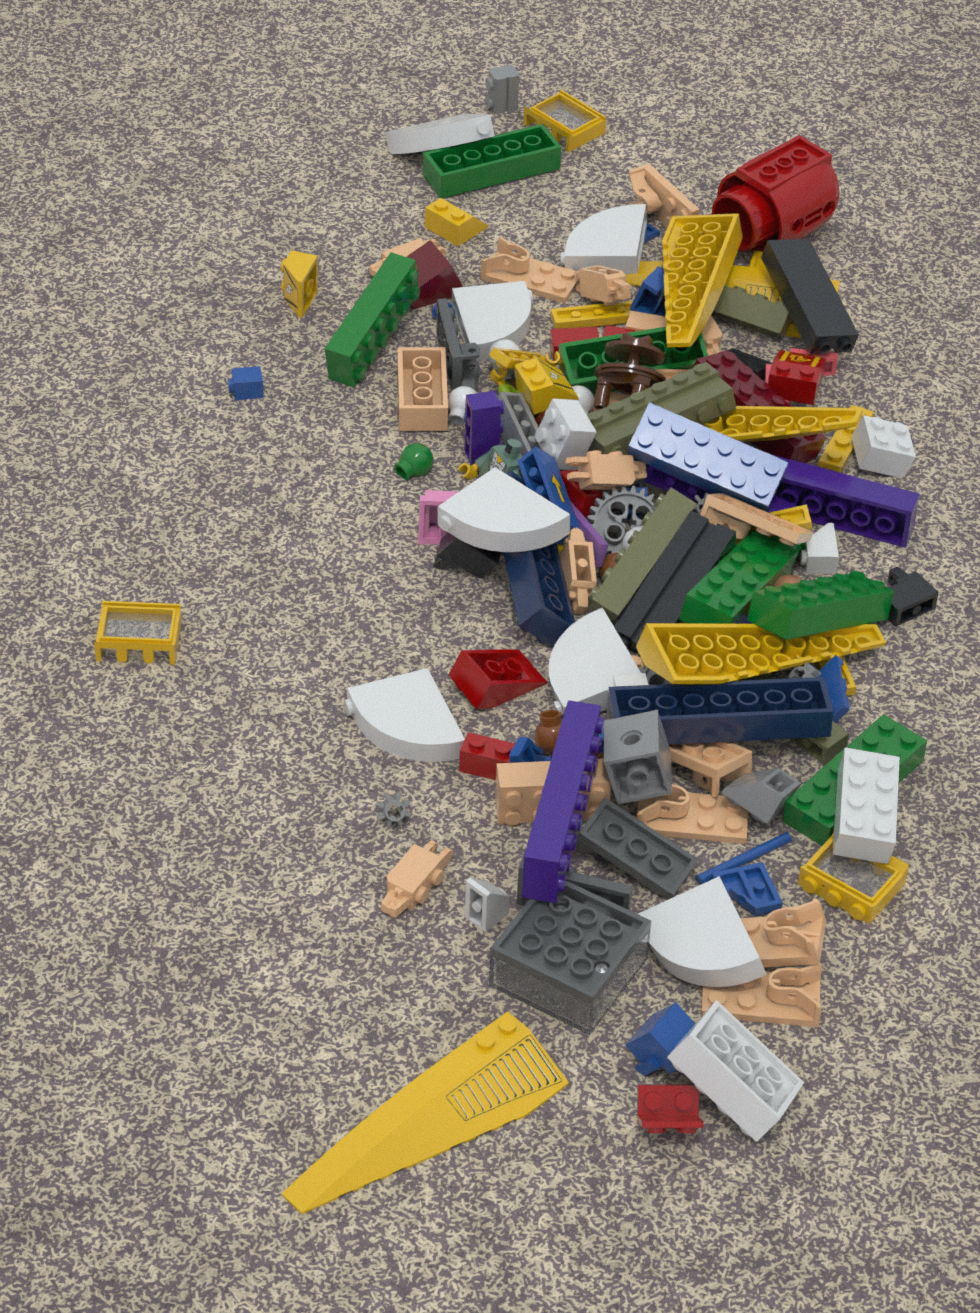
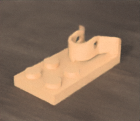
(659, 195)
(540, 277)
(741, 516)
(713, 761)
(694, 816)
(789, 938)
(779, 997)

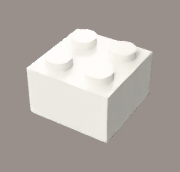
(565, 431)
(883, 446)

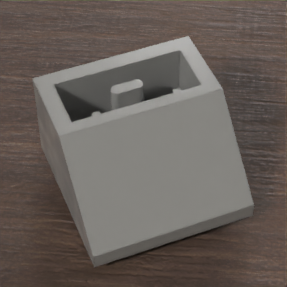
(762, 792)

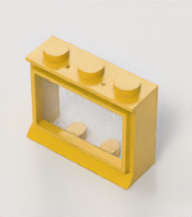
(567, 118)
(138, 627)
(852, 883)

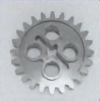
(605, 521)

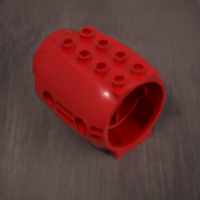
(780, 193)

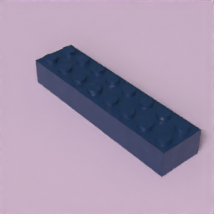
(539, 590)
(731, 709)

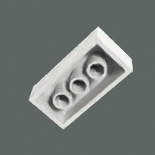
(866, 805)

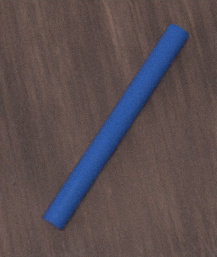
(746, 857)

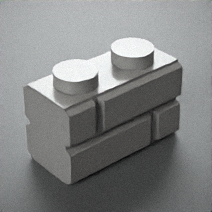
(502, 89)

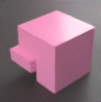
(429, 530)

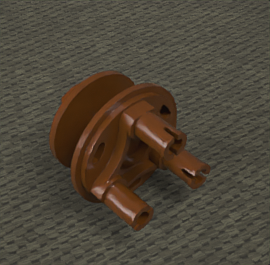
(627, 376)

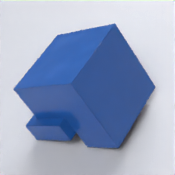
(651, 295)
(658, 1038)

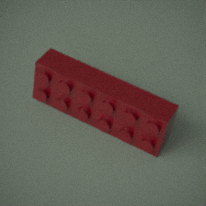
(752, 391)

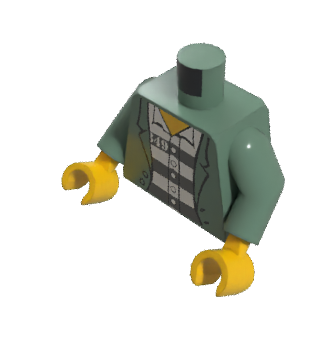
(499, 456)

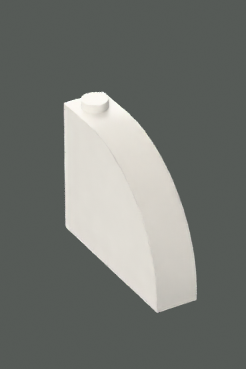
(440, 133)
(608, 239)
(492, 313)
(502, 515)
(587, 660)
(406, 717)
(703, 938)

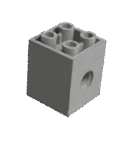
(637, 757)

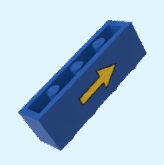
(544, 478)

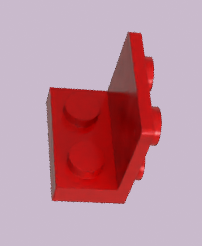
(668, 1107)

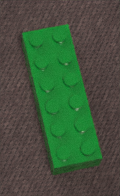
(491, 161)
(372, 320)
(581, 357)
(728, 588)
(820, 605)
(814, 803)

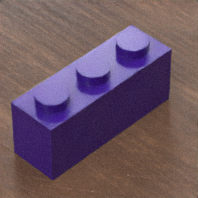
(482, 424)

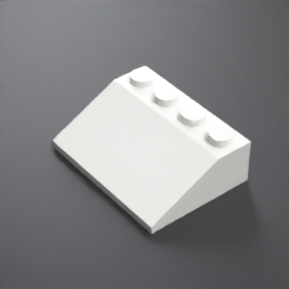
(736, 1071)

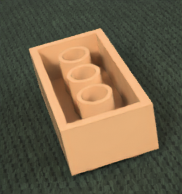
(422, 389)
(521, 787)

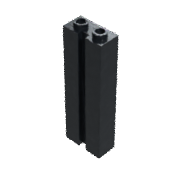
(809, 296)
(684, 563)

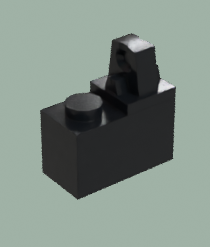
(461, 554)
(911, 596)

